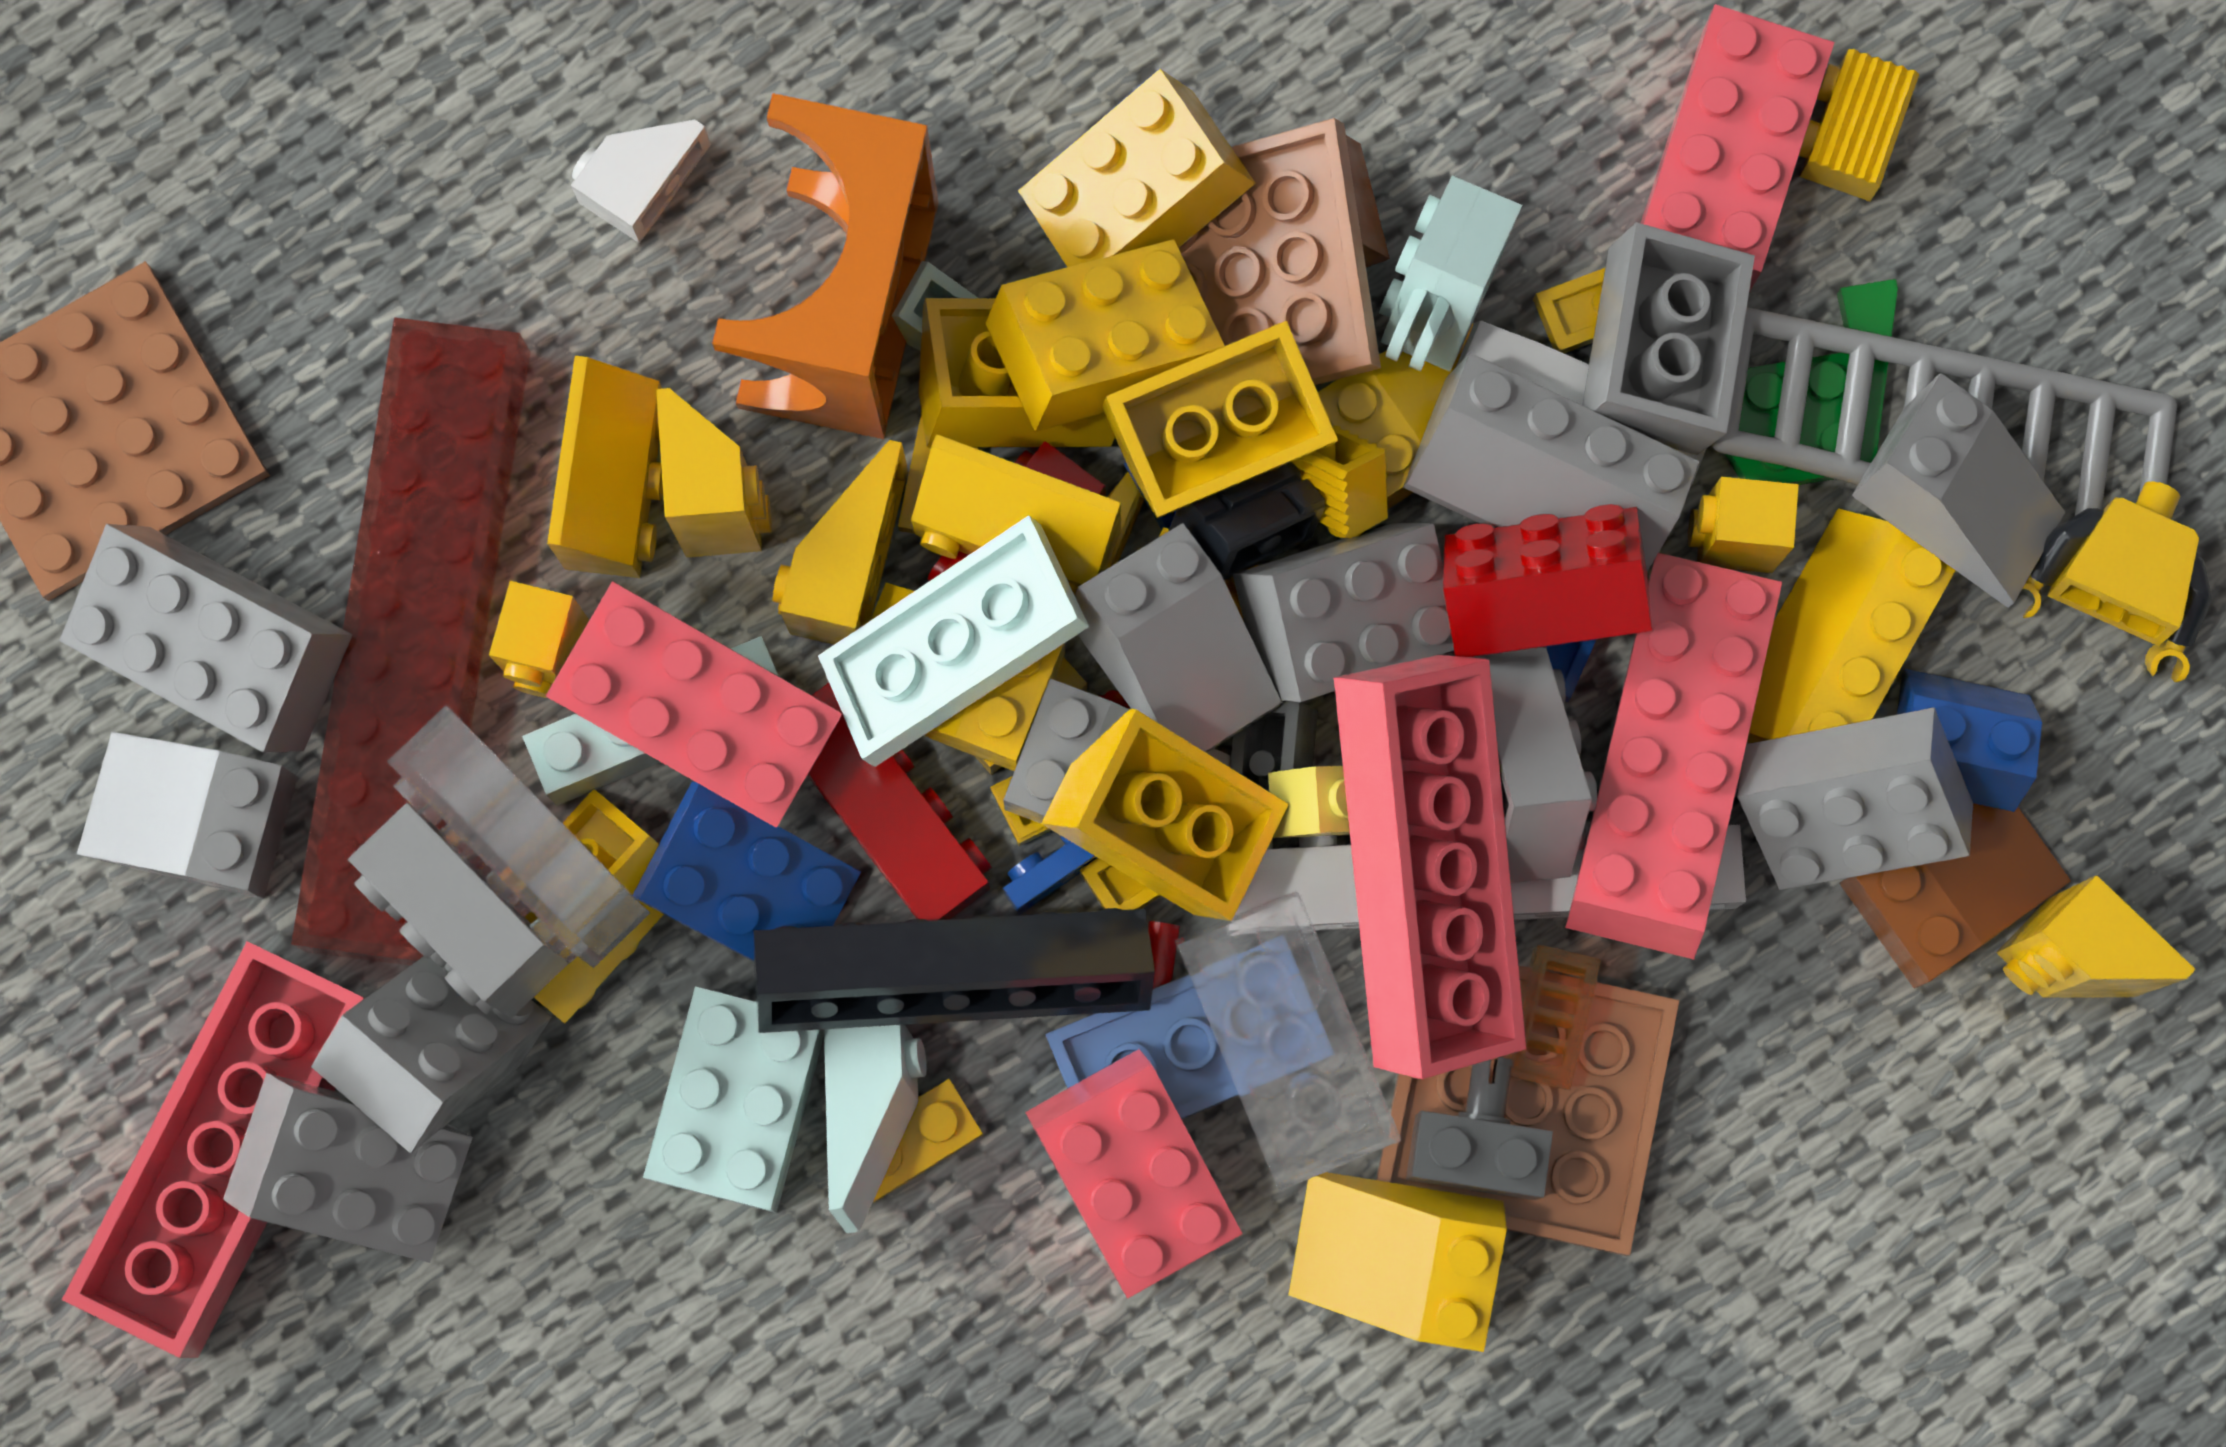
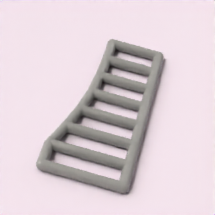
(1923, 363)

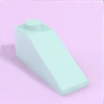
(868, 1108)

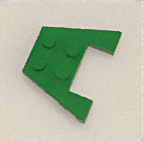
(1862, 308)

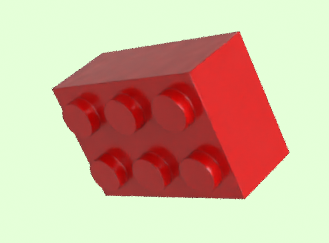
(1546, 581)

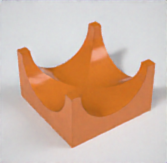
(843, 337)

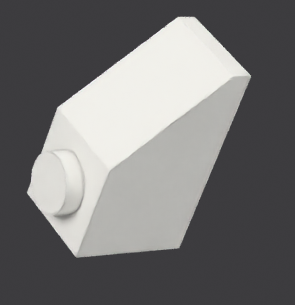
(638, 173)

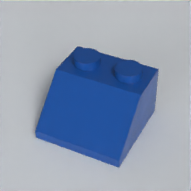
(1988, 730)

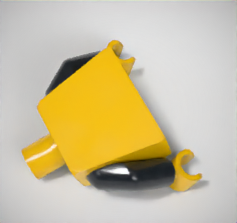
(2131, 572)

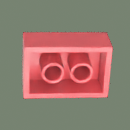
(1134, 1173)

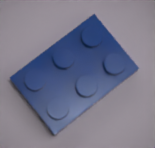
(740, 874)

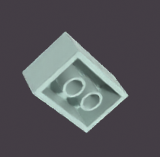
(733, 1104)

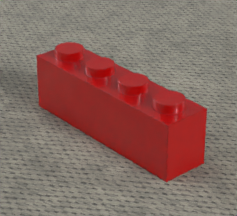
(899, 825)

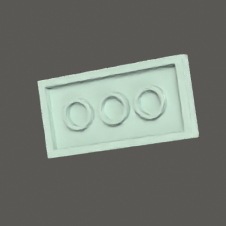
(952, 641)

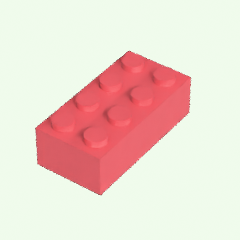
(1738, 133)
(694, 704)

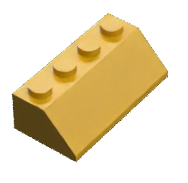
(1846, 627)

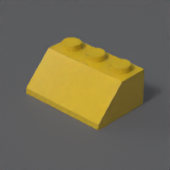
(969, 391)
(1219, 419)
(607, 472)
(708, 489)
(978, 496)
(1167, 815)
(626, 854)
(2090, 947)

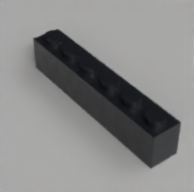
(952, 970)

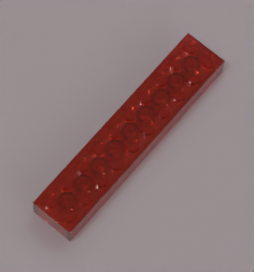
(411, 605)

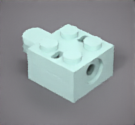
(1446, 273)

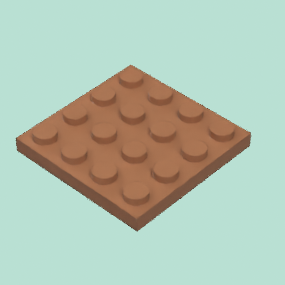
(1292, 253)
(110, 425)
(1598, 1126)

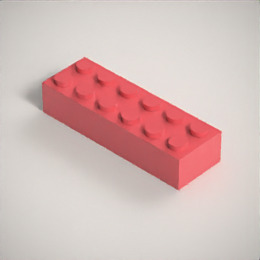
(1675, 757)
(1430, 864)
(169, 1237)

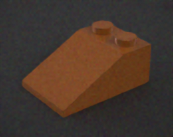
(1952, 907)

